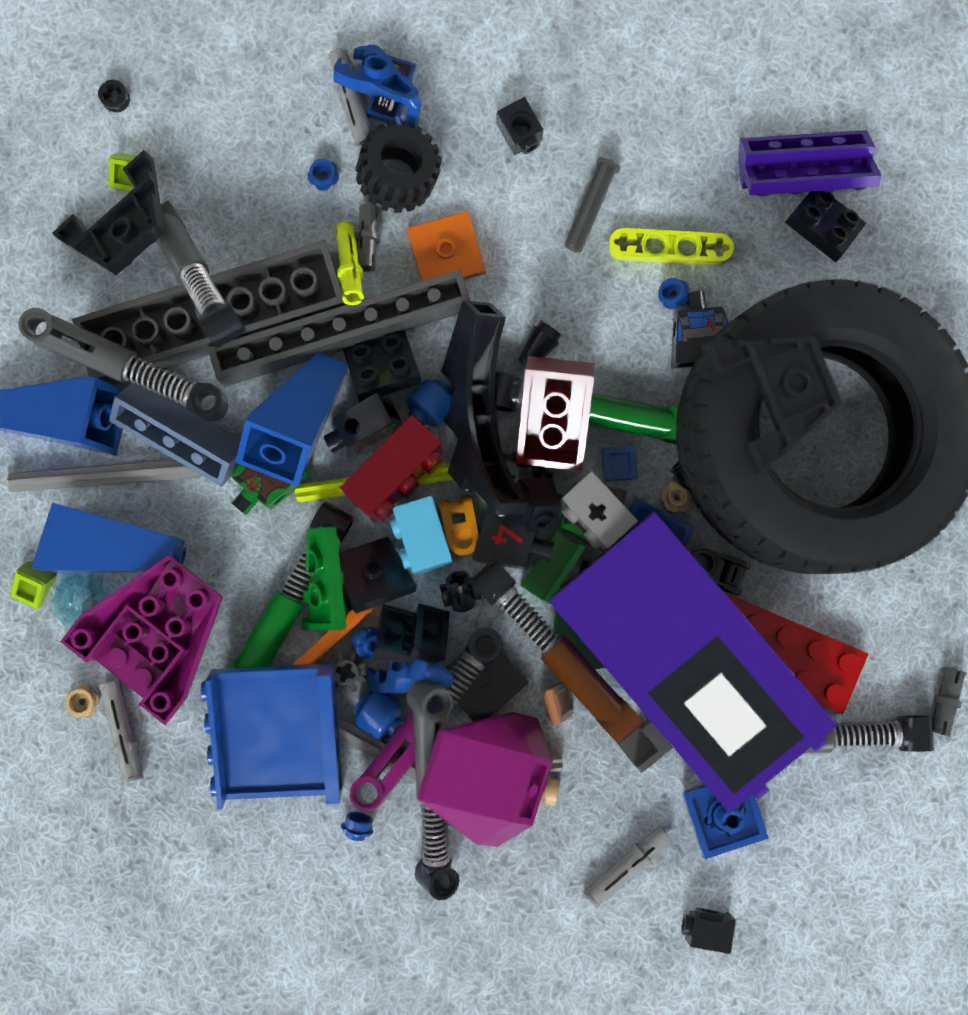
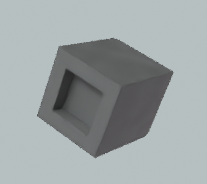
(645, 746)

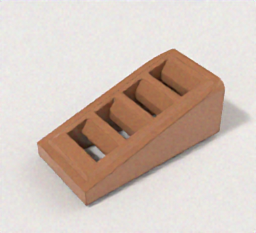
(557, 703)

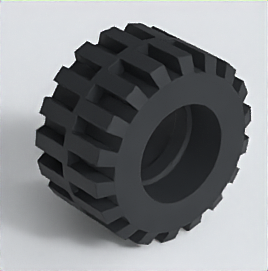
(405, 145)

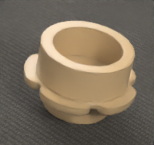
(672, 505)
(73, 702)
(550, 791)

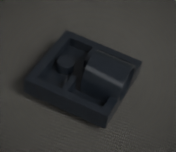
(826, 223)
(382, 366)

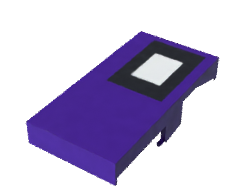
(692, 662)

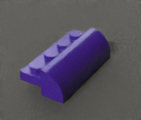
(808, 163)

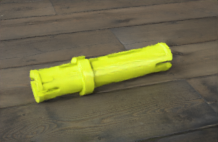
(349, 271)

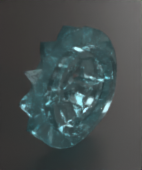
(64, 596)

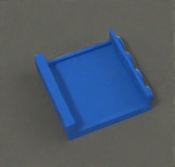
(273, 732)

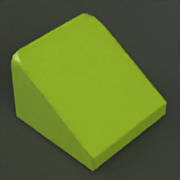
(117, 177)
(32, 585)

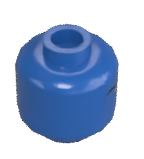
(430, 402)
(378, 715)

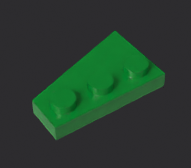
(325, 591)

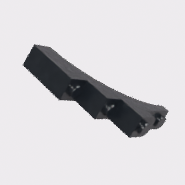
(471, 368)

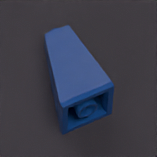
(64, 413)
(288, 424)
(95, 544)

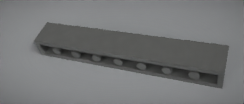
(339, 329)

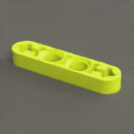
(670, 246)

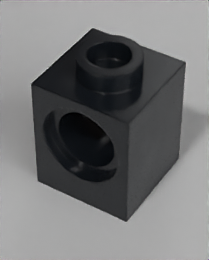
(519, 114)

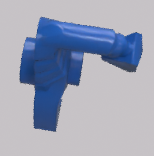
(379, 78)
(403, 675)

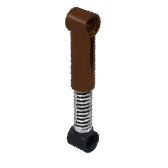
(559, 654)

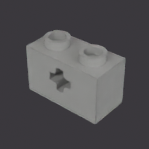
(615, 516)

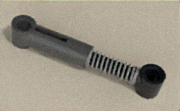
(192, 272)
(119, 362)
(907, 733)
(435, 869)

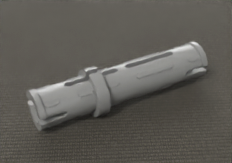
(352, 102)
(111, 695)
(628, 866)

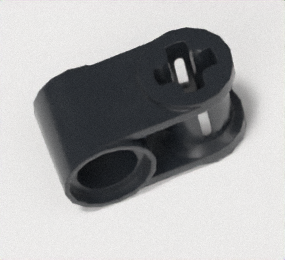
(724, 569)

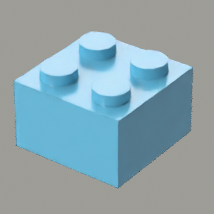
(422, 536)

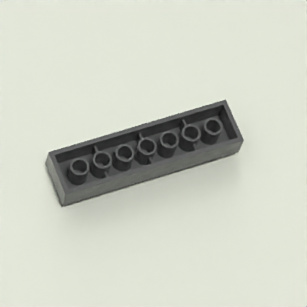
(262, 293)

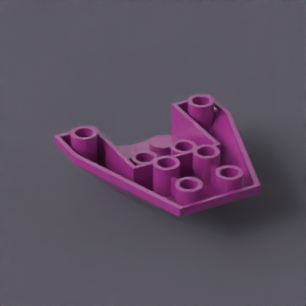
(151, 634)
(488, 777)

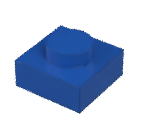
(619, 463)

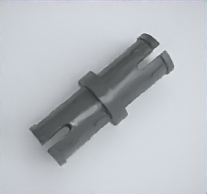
(367, 236)
(948, 701)

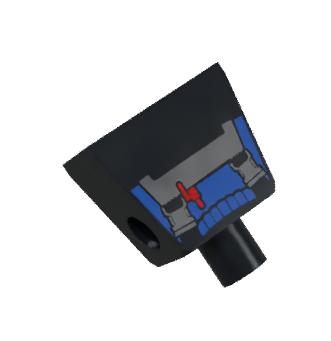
(694, 329)

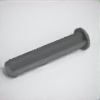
(591, 204)

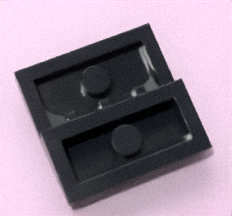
(412, 635)

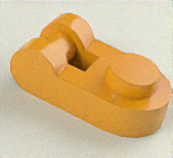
(461, 536)

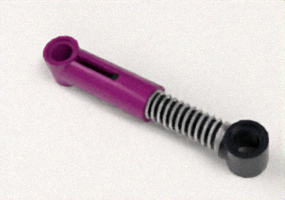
(403, 738)

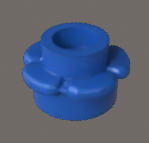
(323, 166)
(668, 287)
(364, 642)
(357, 826)

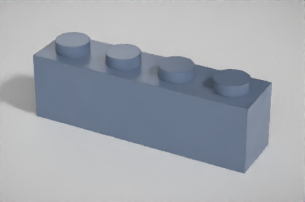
(177, 432)

